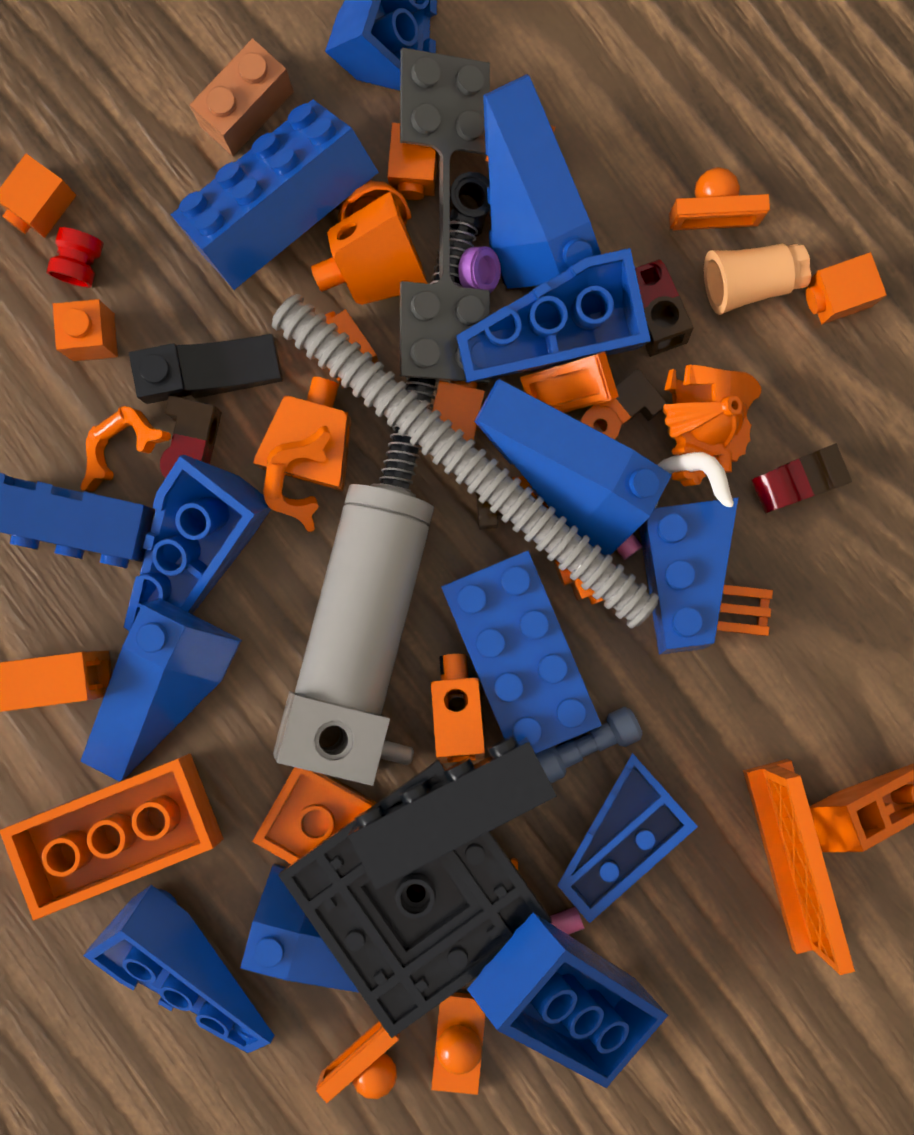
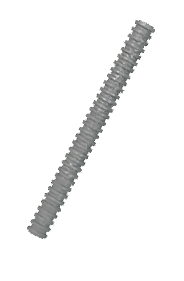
(463, 460)

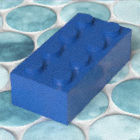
(275, 192)
(521, 653)
(566, 1001)

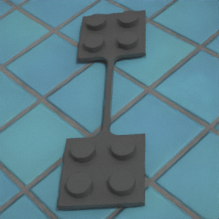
(445, 112)

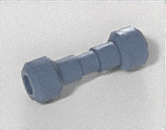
(620, 729)

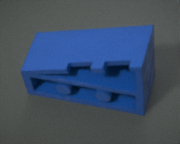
(73, 521)
(687, 567)
(625, 840)

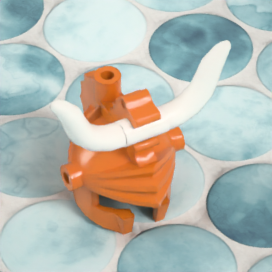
(708, 425)

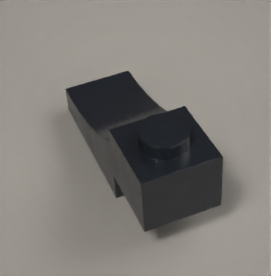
(204, 368)

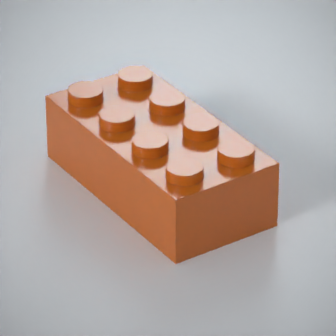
(111, 836)

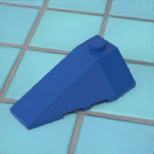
(373, 32)
(532, 198)
(570, 317)
(573, 467)
(195, 535)
(157, 682)
(287, 944)
(167, 952)

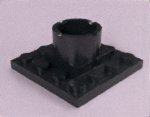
(405, 946)

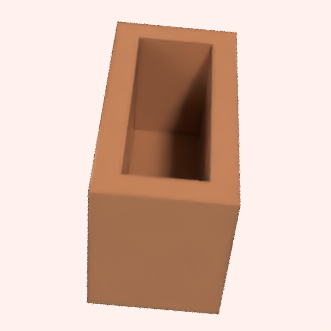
(242, 97)

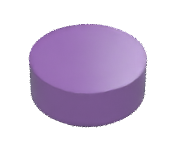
(479, 268)

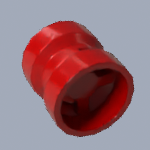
(76, 254)

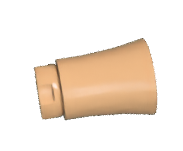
(754, 274)

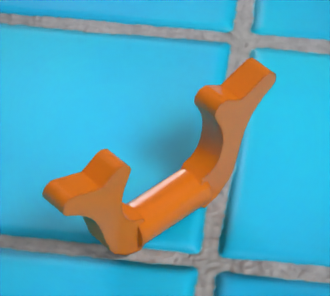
(99, 436)
(276, 464)

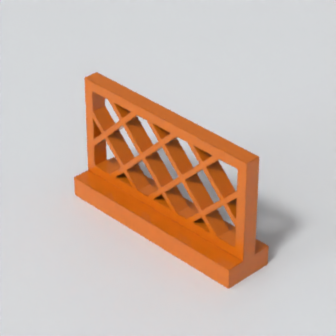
(797, 863)

